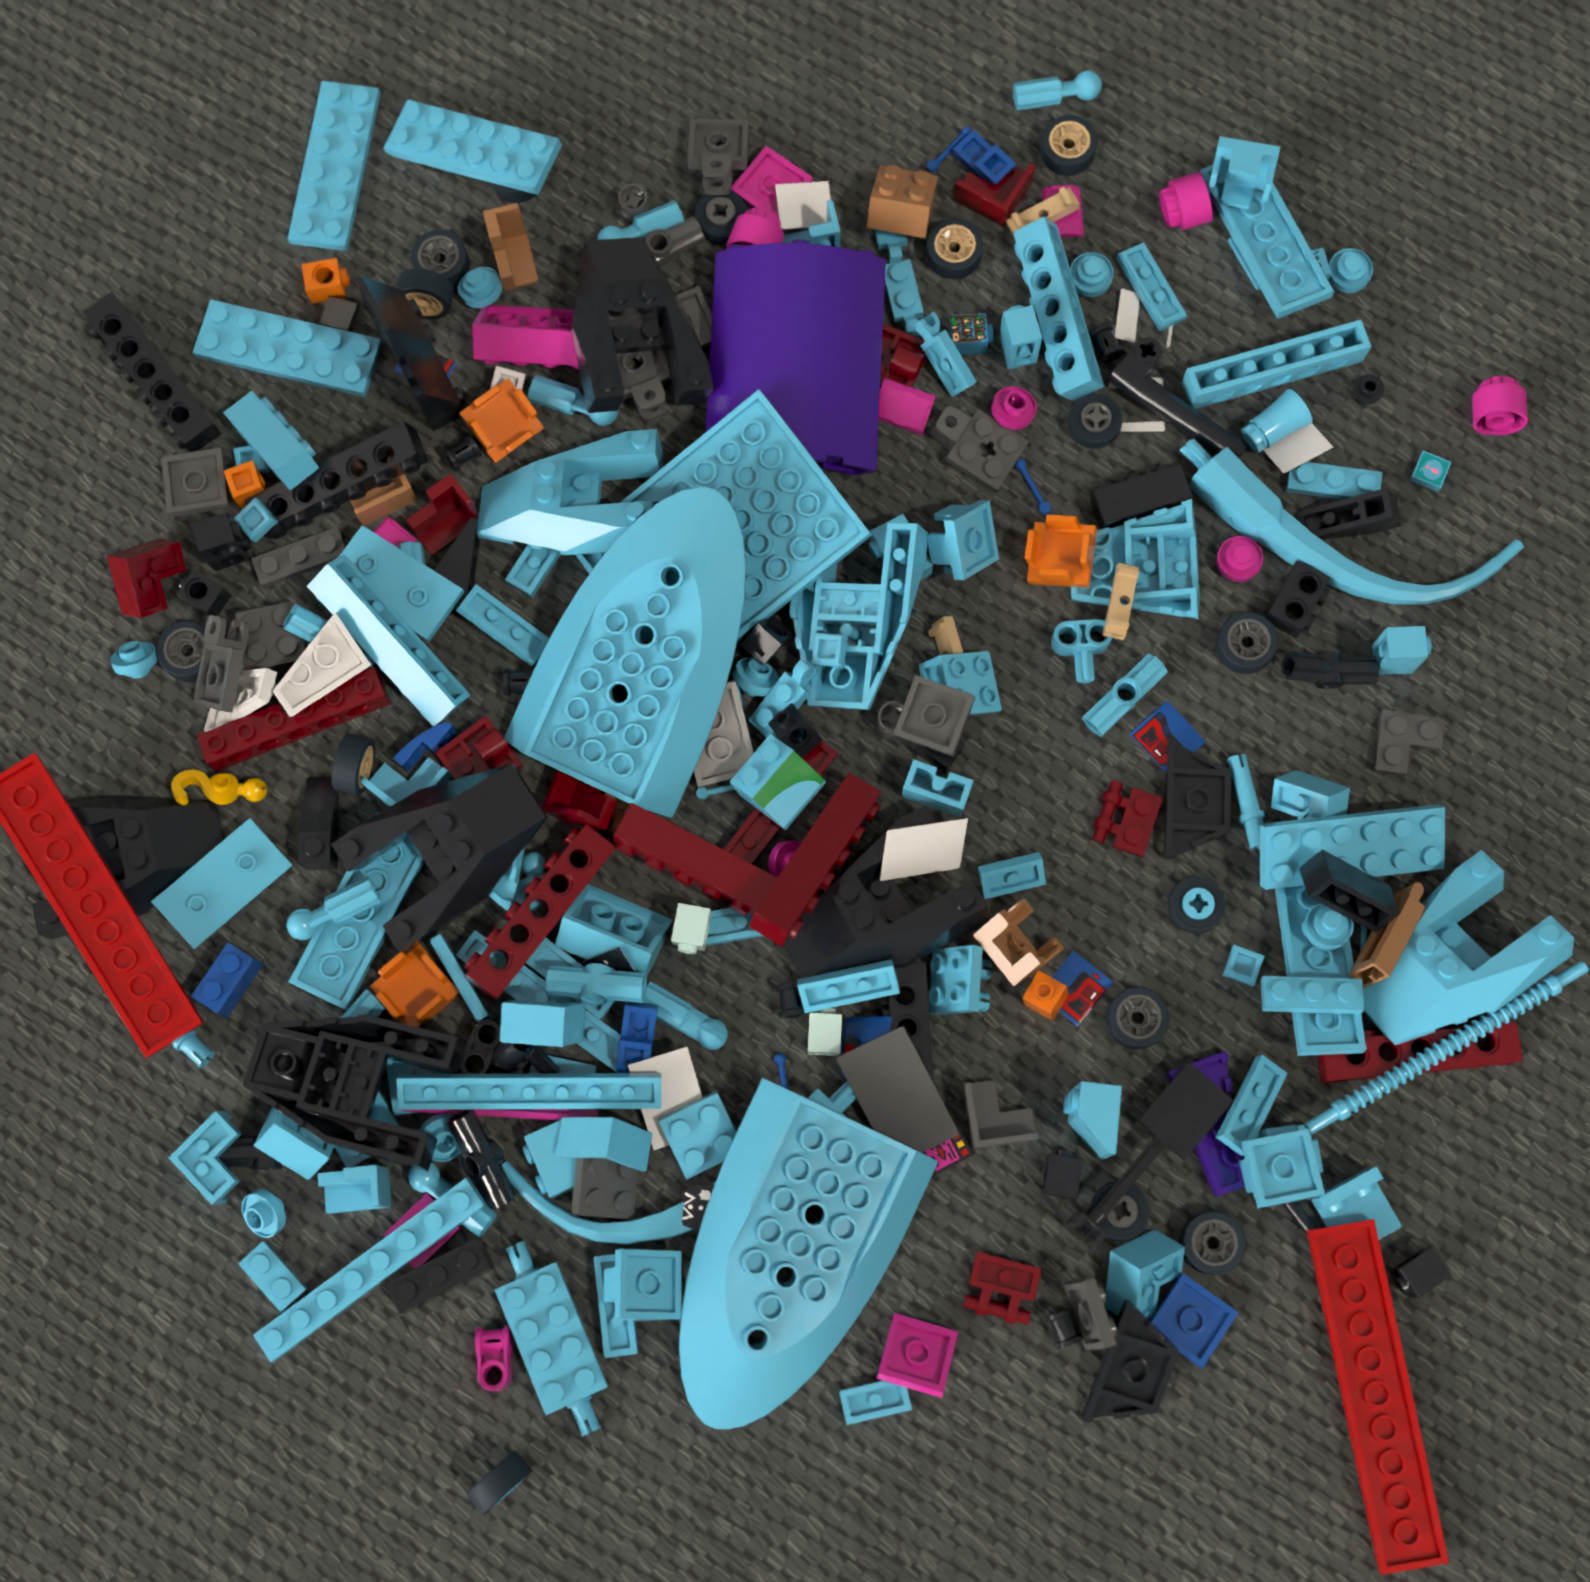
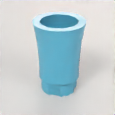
(1277, 422)

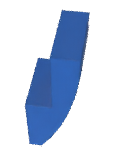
(982, 159)
(430, 739)
(636, 1034)

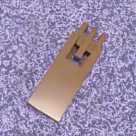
(1386, 946)

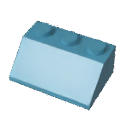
(605, 922)
(1095, 1115)

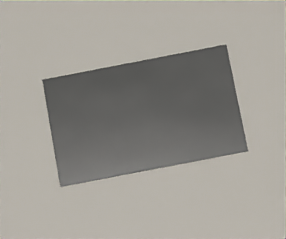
(898, 1092)

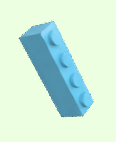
(273, 439)

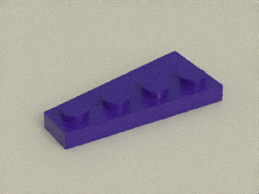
(1217, 1159)

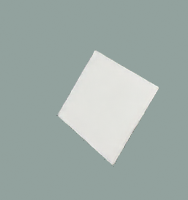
(923, 849)
(678, 1088)

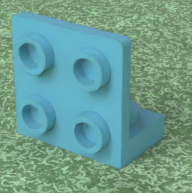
(967, 673)
(1358, 1200)

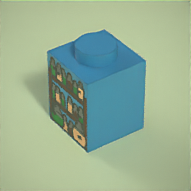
(970, 333)

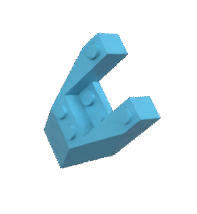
(559, 497)
(867, 614)
(1447, 974)

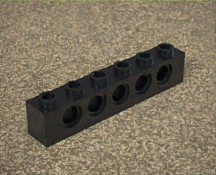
(110, 315)
(347, 467)

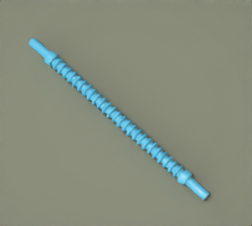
(1342, 1109)

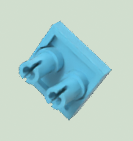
(957, 980)

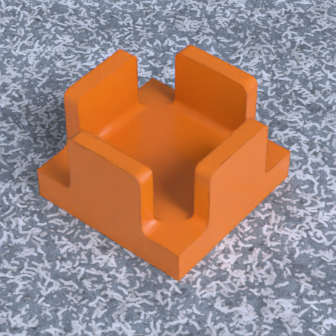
(501, 420)
(1060, 552)
(414, 987)

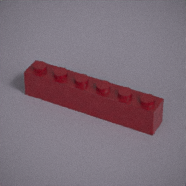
(815, 859)
(692, 860)

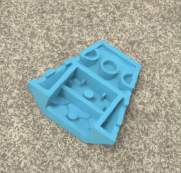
(1166, 558)

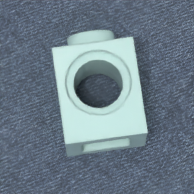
(691, 928)
(825, 1033)

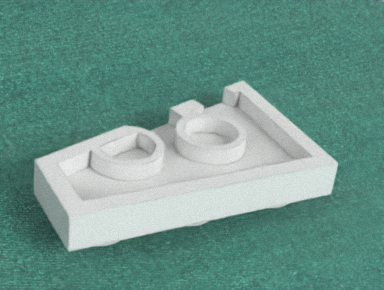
(322, 667)
(254, 691)

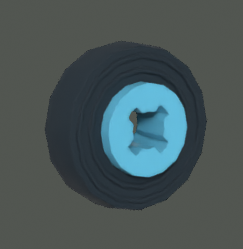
(1184, 904)

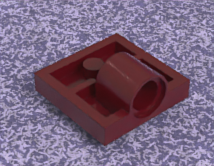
(901, 356)
(477, 751)

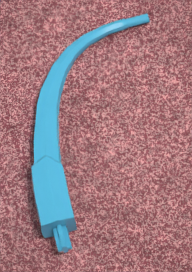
(1259, 515)
(647, 1228)

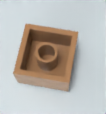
(902, 201)

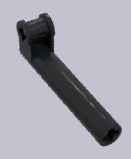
(1134, 380)

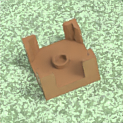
(1011, 948)

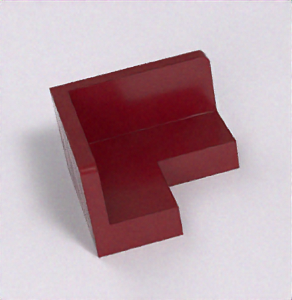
(993, 201)
(444, 516)
(139, 574)
(578, 802)

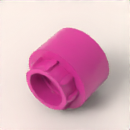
(1186, 202)
(755, 228)
(1499, 406)

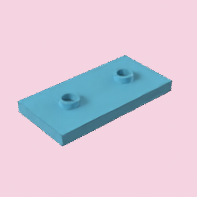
(409, 586)
(222, 883)

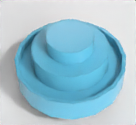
(1350, 270)
(1091, 274)
(480, 287)
(134, 659)
(754, 677)
(1327, 927)
(446, 1146)
(263, 1213)

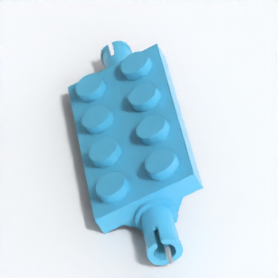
(551, 1338)

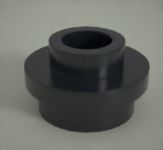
(1365, 396)

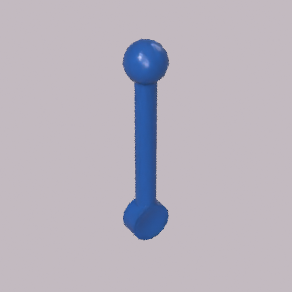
(932, 165)
(1044, 507)
(780, 1059)

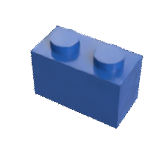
(227, 980)

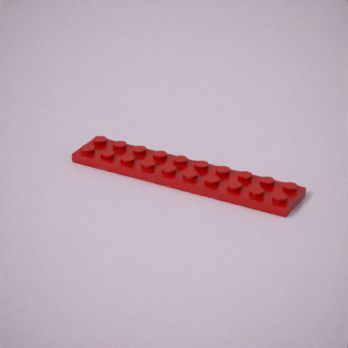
(94, 908)
(1377, 1397)

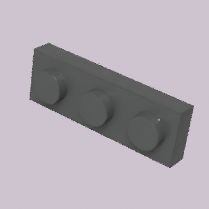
(298, 557)

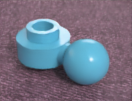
(532, 866)

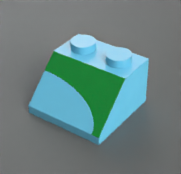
(777, 782)

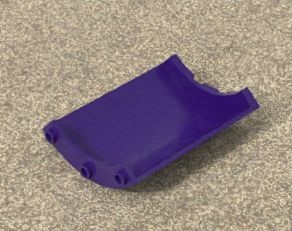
(807, 335)

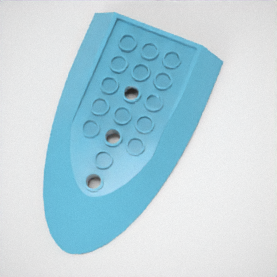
(673, 684)
(755, 1224)

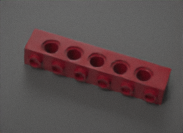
(274, 728)
(595, 852)
(1502, 1049)

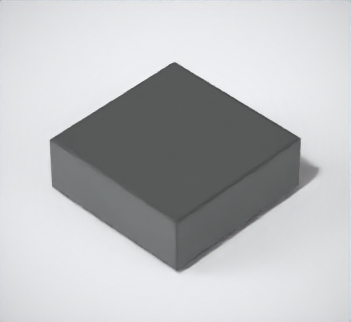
(339, 314)

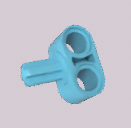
(1083, 646)

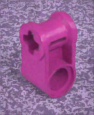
(494, 1355)

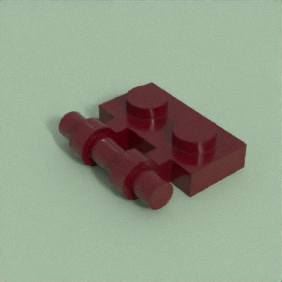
(1136, 823)
(1004, 1277)

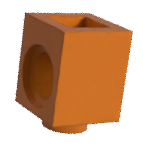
(316, 272)
(244, 482)
(1045, 995)

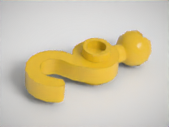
(219, 789)

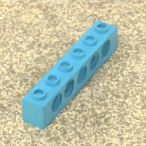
(1276, 364)
(1085, 374)

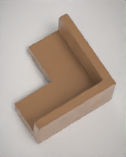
(511, 246)
(384, 500)

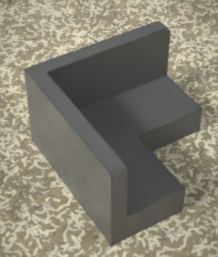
(991, 1127)

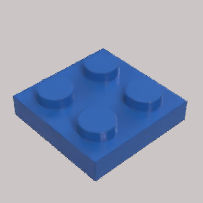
(1193, 1319)

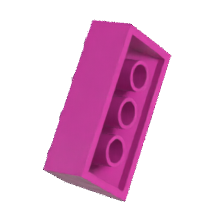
(524, 336)

